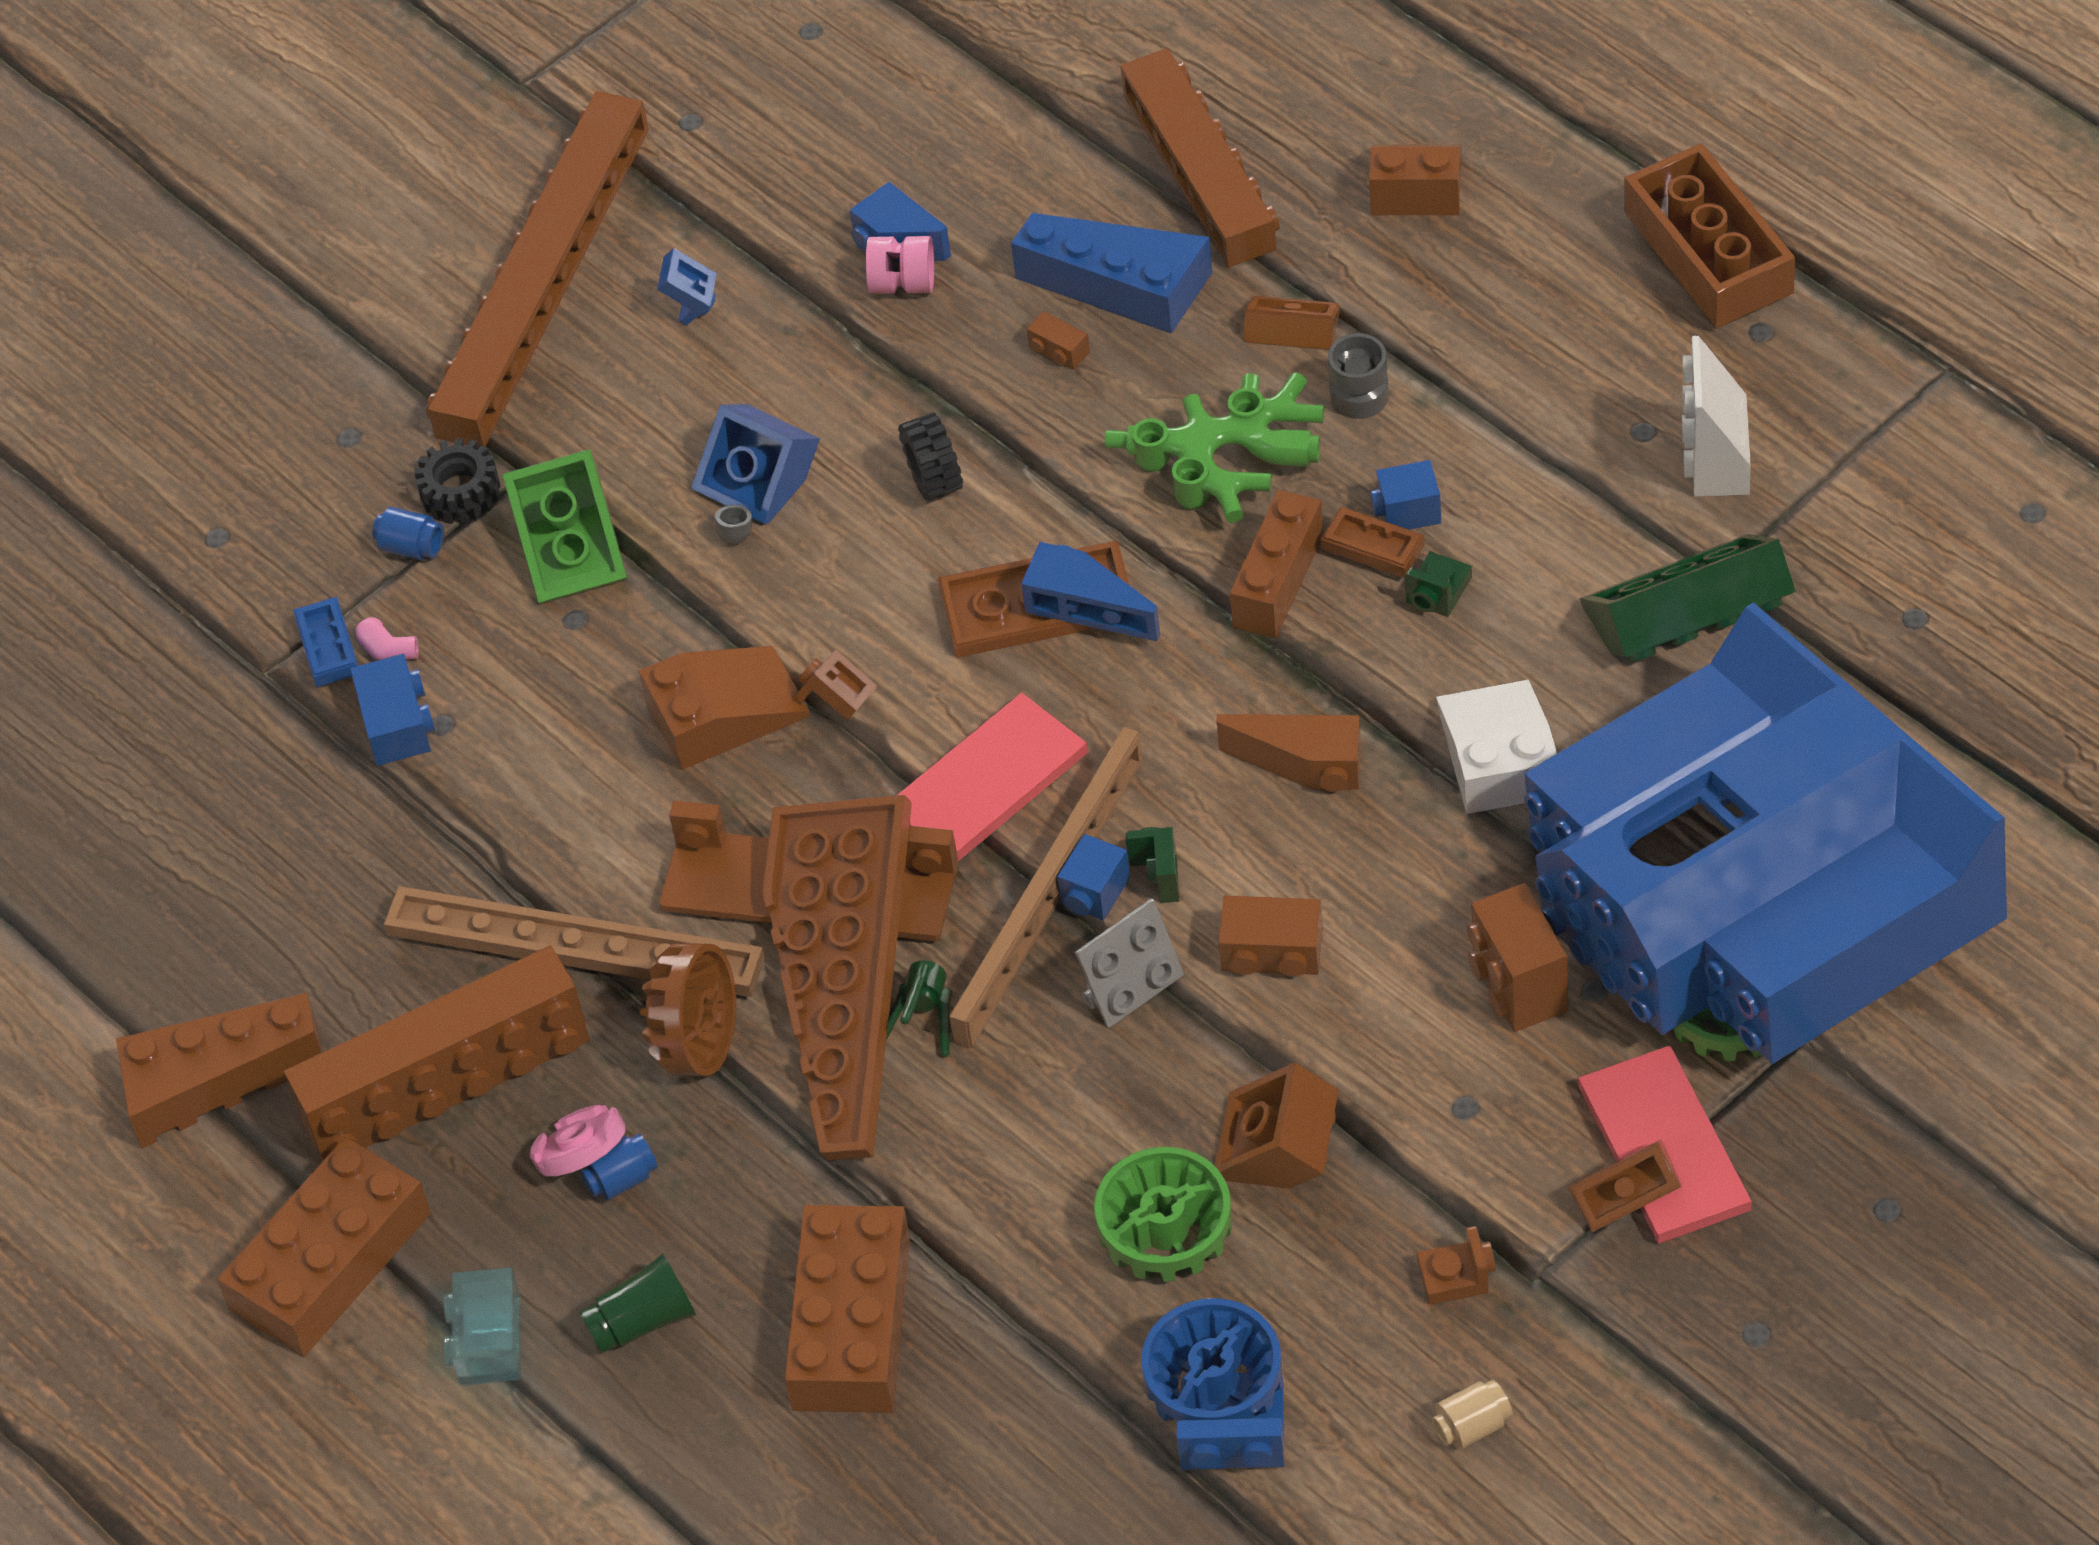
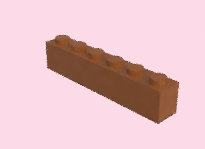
(1199, 157)

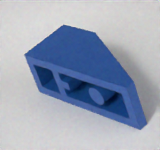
(1080, 590)

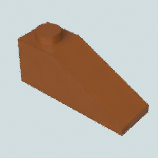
(1301, 748)

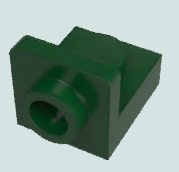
(1437, 584)
(1157, 851)

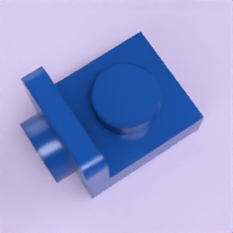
(687, 284)

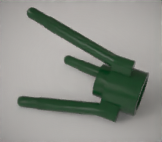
(921, 993)

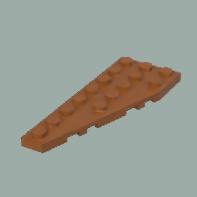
(835, 923)

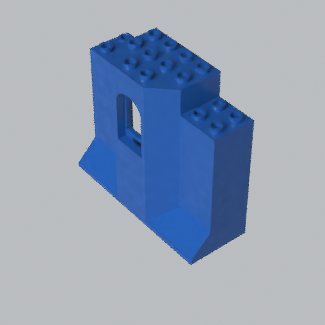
(1820, 899)

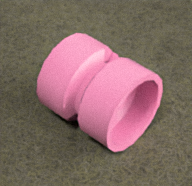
(916, 265)

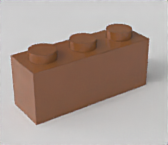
(1276, 564)

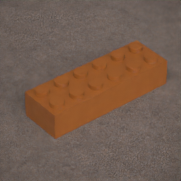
(439, 1054)

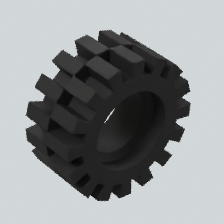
(930, 456)
(452, 462)

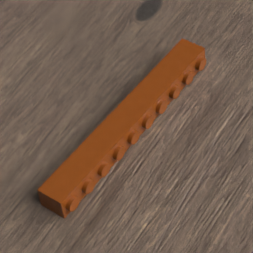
(537, 269)

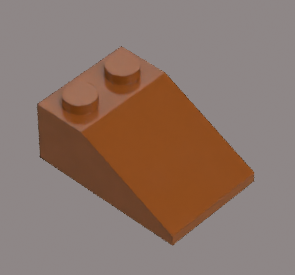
(719, 700)

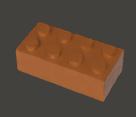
(1709, 235)
(324, 1246)
(847, 1309)

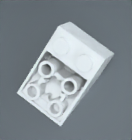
(1714, 426)

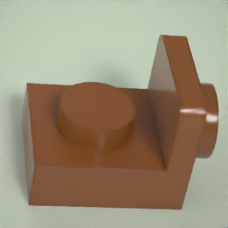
(836, 683)
(1456, 1269)

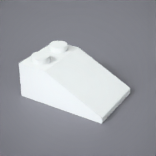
(1493, 741)

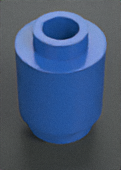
(408, 533)
(620, 1168)

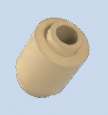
(1471, 1414)

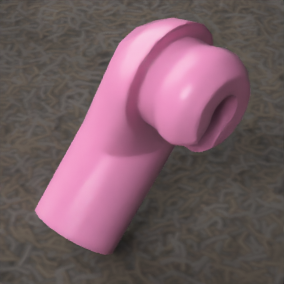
(381, 644)

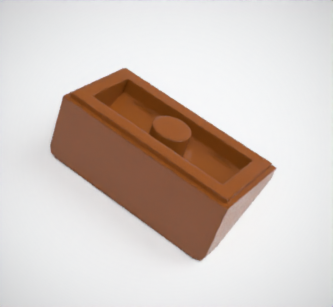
(1291, 322)
(1625, 1185)

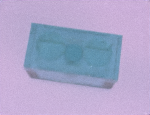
(484, 1326)

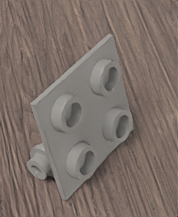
(1128, 964)

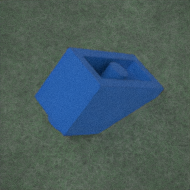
(894, 214)

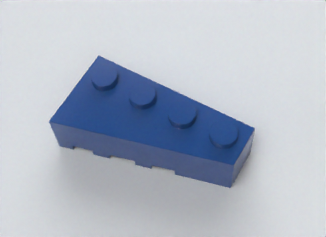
(1114, 266)

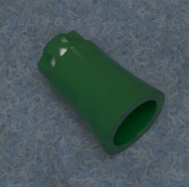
(638, 1306)

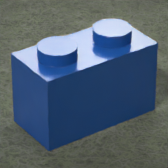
(391, 709)

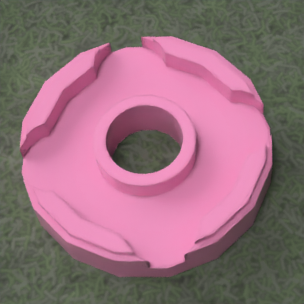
(578, 1141)

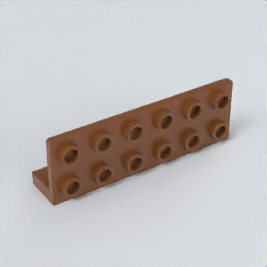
(725, 872)

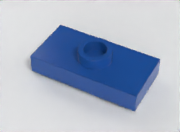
(325, 641)

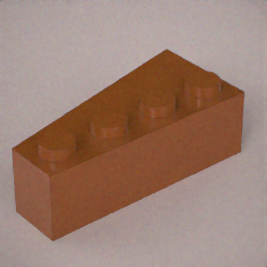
(212, 1062)

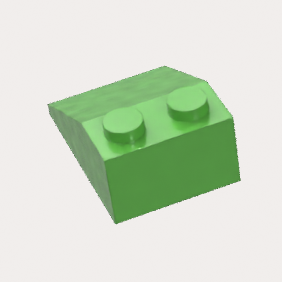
(565, 526)

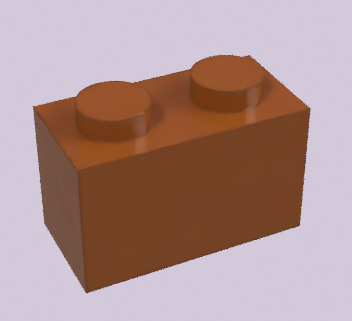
(1270, 935)

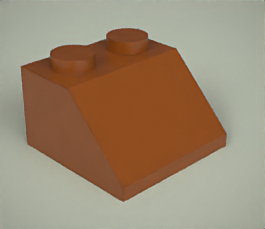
(1415, 179)
(1277, 1129)

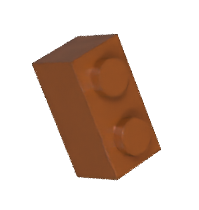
(1058, 340)

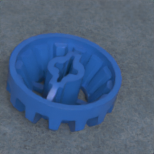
(1209, 1344)

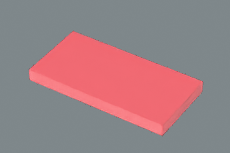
(994, 773)
(1654, 1101)

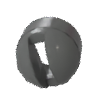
(733, 523)

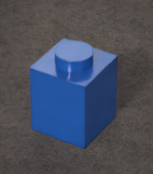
(1407, 495)
(1093, 877)

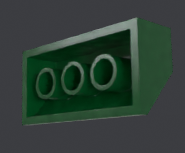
(1690, 596)

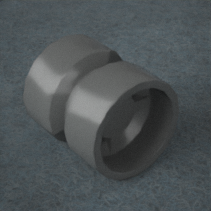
(1358, 375)

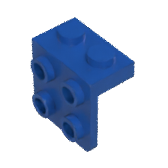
(1234, 1442)

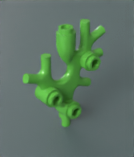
(1195, 442)

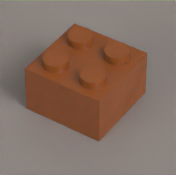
(1518, 958)

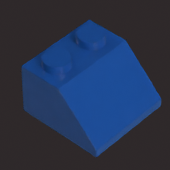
(754, 460)

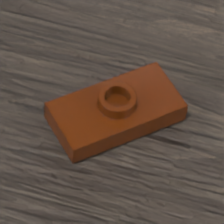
(1372, 542)

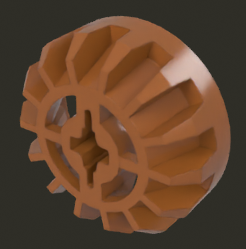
(690, 1009)

